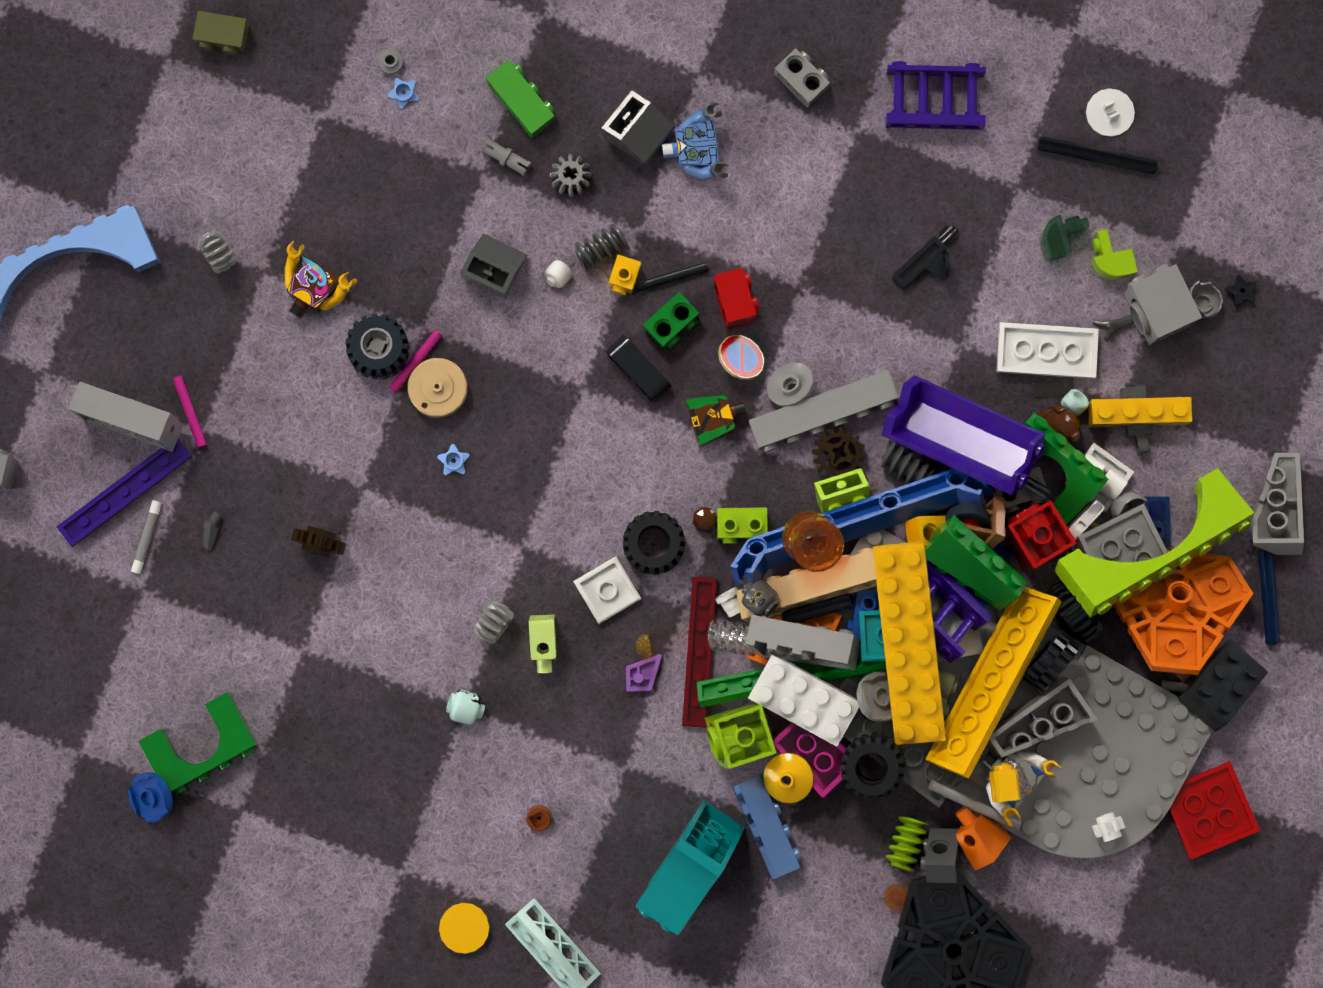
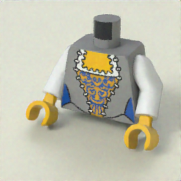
(1030, 773)

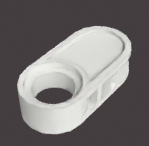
(1085, 518)

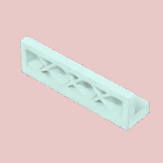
(549, 952)

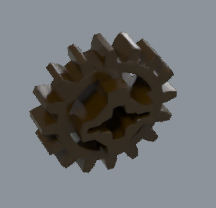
(827, 448)
(318, 541)

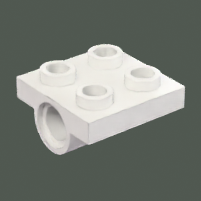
(1113, 469)

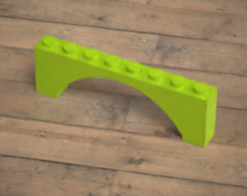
(1104, 582)

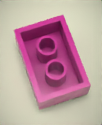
(821, 755)

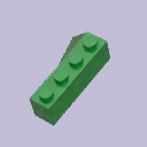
(973, 564)

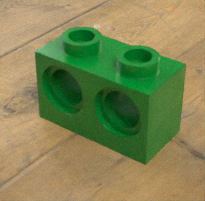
(667, 317)

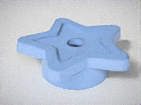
(403, 86)
(460, 458)

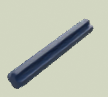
(1269, 597)

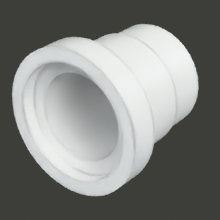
(729, 602)

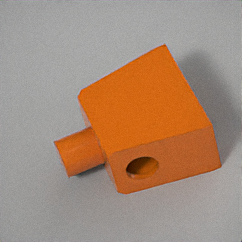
(980, 837)

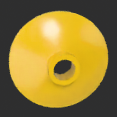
(797, 769)

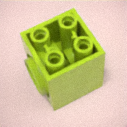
(739, 735)

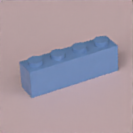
(766, 827)

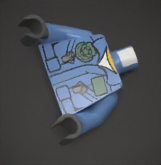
(697, 145)

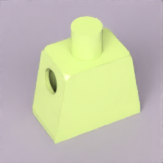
(543, 630)

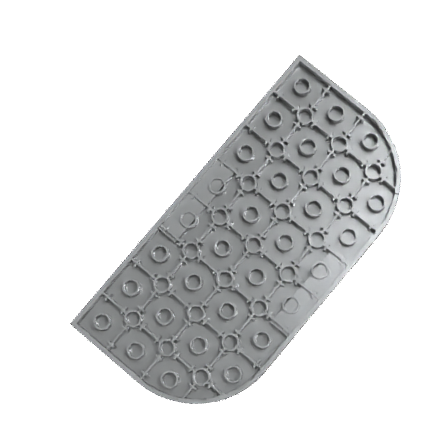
(1119, 764)

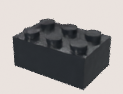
(1223, 685)

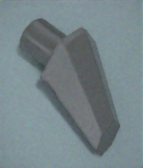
(210, 530)

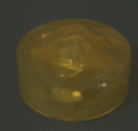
(643, 645)

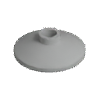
(790, 384)

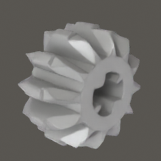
(567, 183)
(216, 251)
(493, 622)

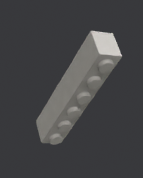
(823, 410)

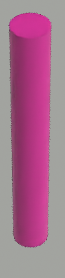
(415, 361)
(189, 411)

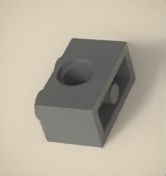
(942, 856)

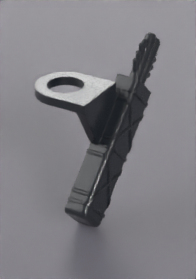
(928, 258)

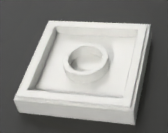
(607, 590)

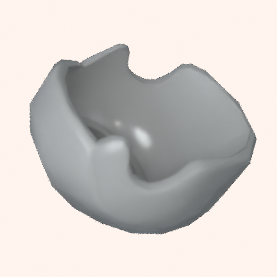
(1207, 299)
(1126, 502)

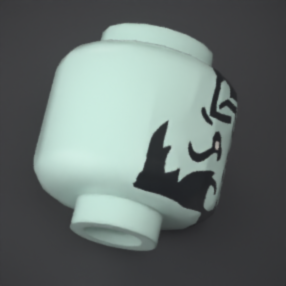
(465, 707)

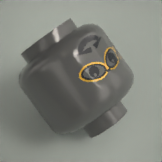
(760, 598)

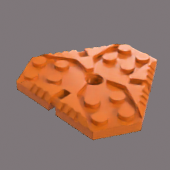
(1176, 632)

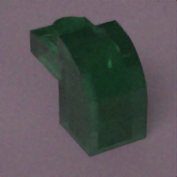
(1054, 237)

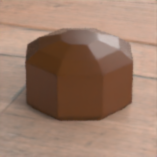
(704, 519)

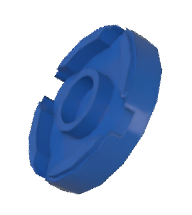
(150, 797)

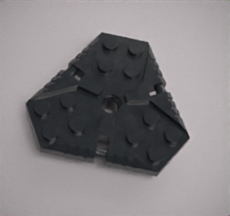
(947, 915)

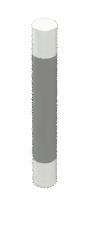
(146, 537)

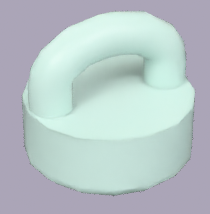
(1075, 401)

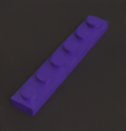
(122, 493)

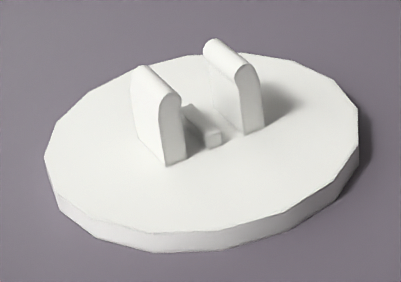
(1110, 112)

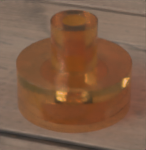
(889, 896)

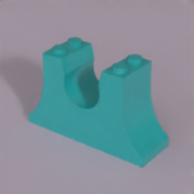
(690, 868)

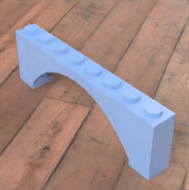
(116, 235)

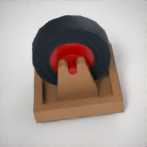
(985, 522)

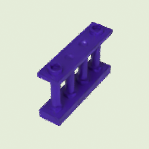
(947, 118)
(960, 601)

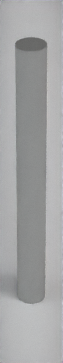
(972, 804)

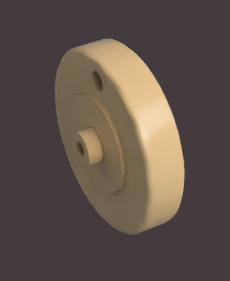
(437, 388)

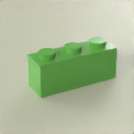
(521, 98)

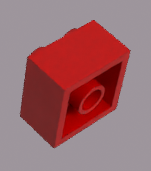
(735, 299)

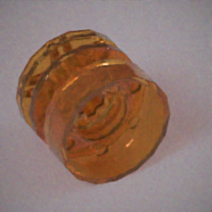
(825, 546)

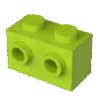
(841, 490)
(740, 524)

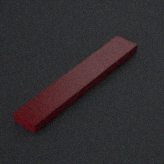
(698, 651)

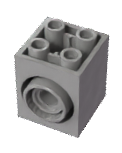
(1161, 303)

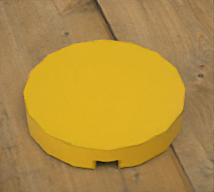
(464, 928)

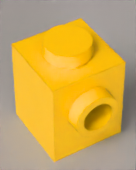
(624, 275)

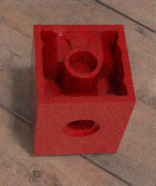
(1037, 535)

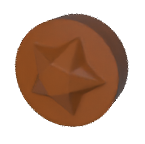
(539, 818)

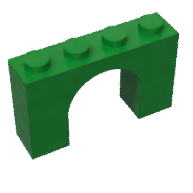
(1082, 476)
(234, 741)

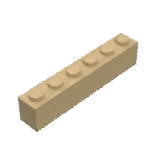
(806, 587)

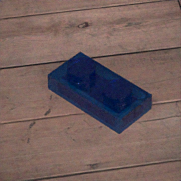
(1160, 511)

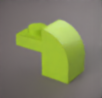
(1110, 264)

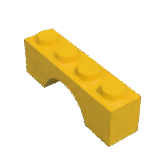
(1140, 411)

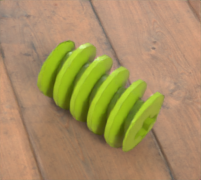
(906, 843)

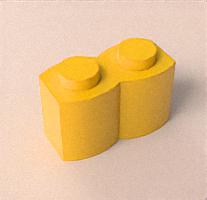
(1004, 783)

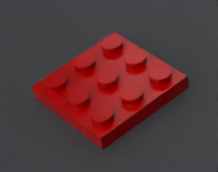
(1212, 811)

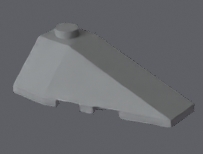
(1279, 514)

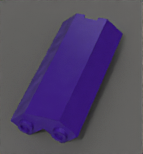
(964, 435)

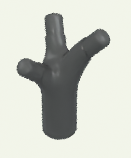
(1114, 325)

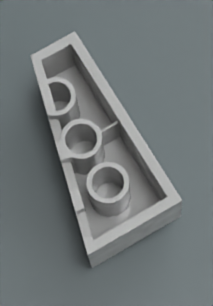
(803, 643)
(1042, 718)

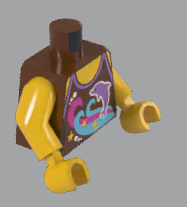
(312, 284)

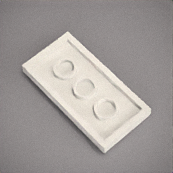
(1047, 350)
(804, 699)

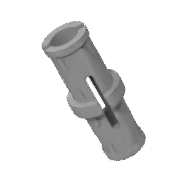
(506, 156)

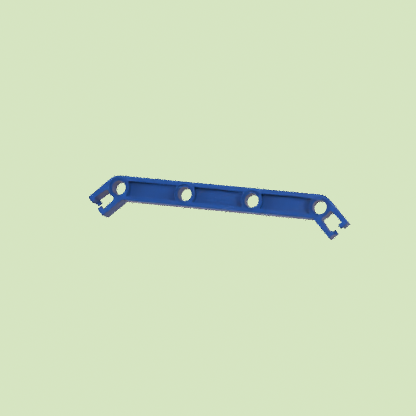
(867, 517)

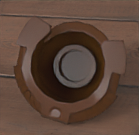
(1063, 422)

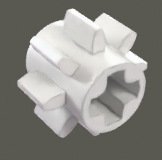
(1108, 826)

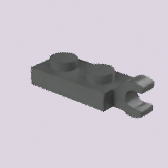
(1138, 431)

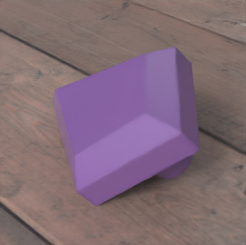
(642, 674)

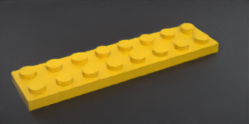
(909, 643)
(993, 681)

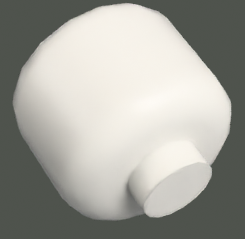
(558, 274)

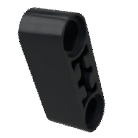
(638, 368)

